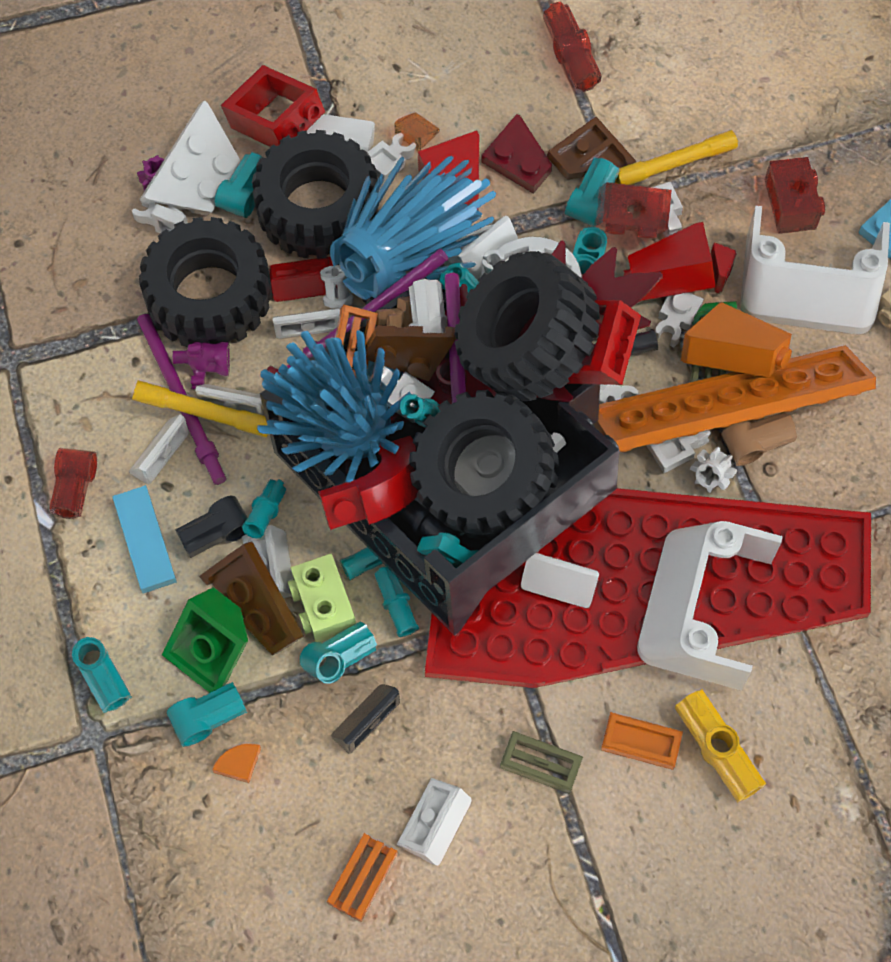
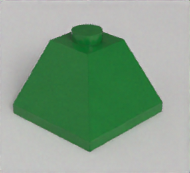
(208, 639)

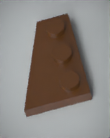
(251, 587)

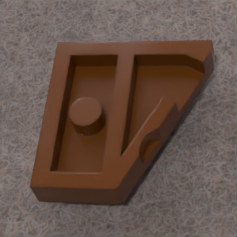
(578, 150)
(410, 348)

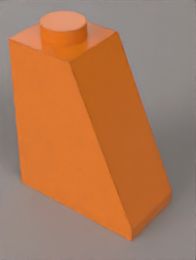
(736, 343)

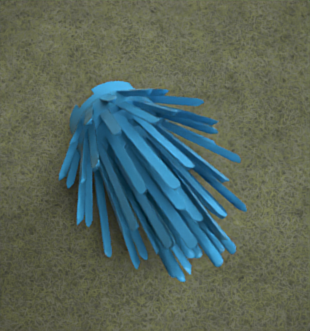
(408, 226)
(332, 405)

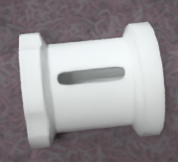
(331, 280)

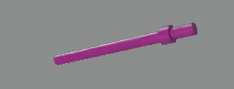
(402, 285)
(205, 449)

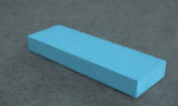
(144, 539)

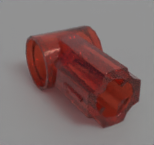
(73, 472)

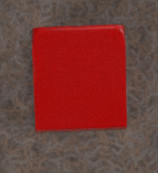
(723, 262)

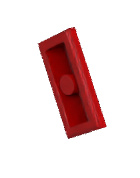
(298, 279)

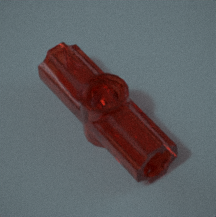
(572, 46)

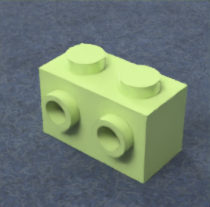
(322, 598)

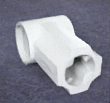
(428, 306)

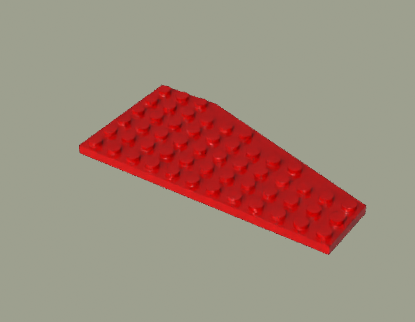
(539, 641)

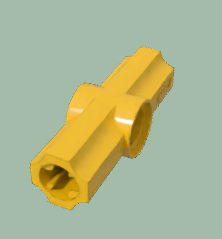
(732, 766)

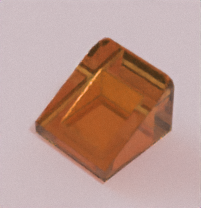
(416, 130)

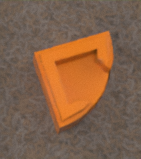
(238, 762)

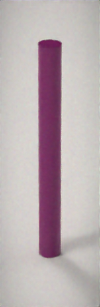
(453, 306)

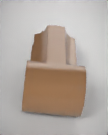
(750, 440)

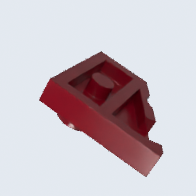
(518, 156)

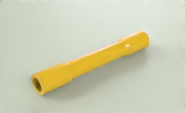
(708, 148)
(164, 398)

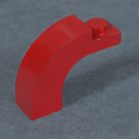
(375, 494)

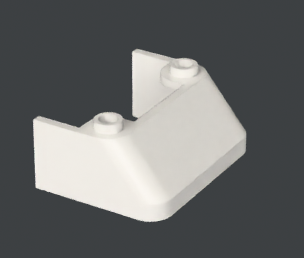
(812, 293)
(669, 633)

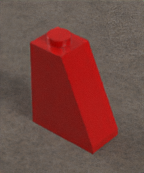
(460, 148)
(682, 260)

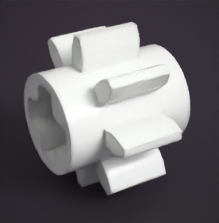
(713, 469)

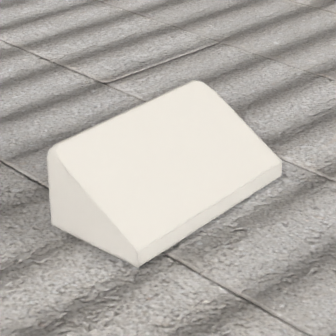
(355, 129)
(491, 239)
(313, 322)
(230, 398)
(160, 449)
(275, 555)
(559, 580)
(435, 821)

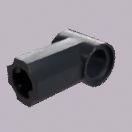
(220, 524)

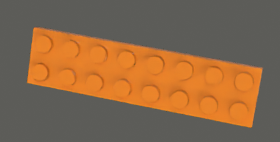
(733, 398)

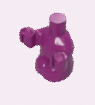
(203, 359)

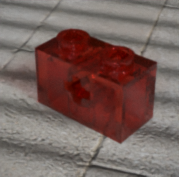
(794, 195)
(650, 202)

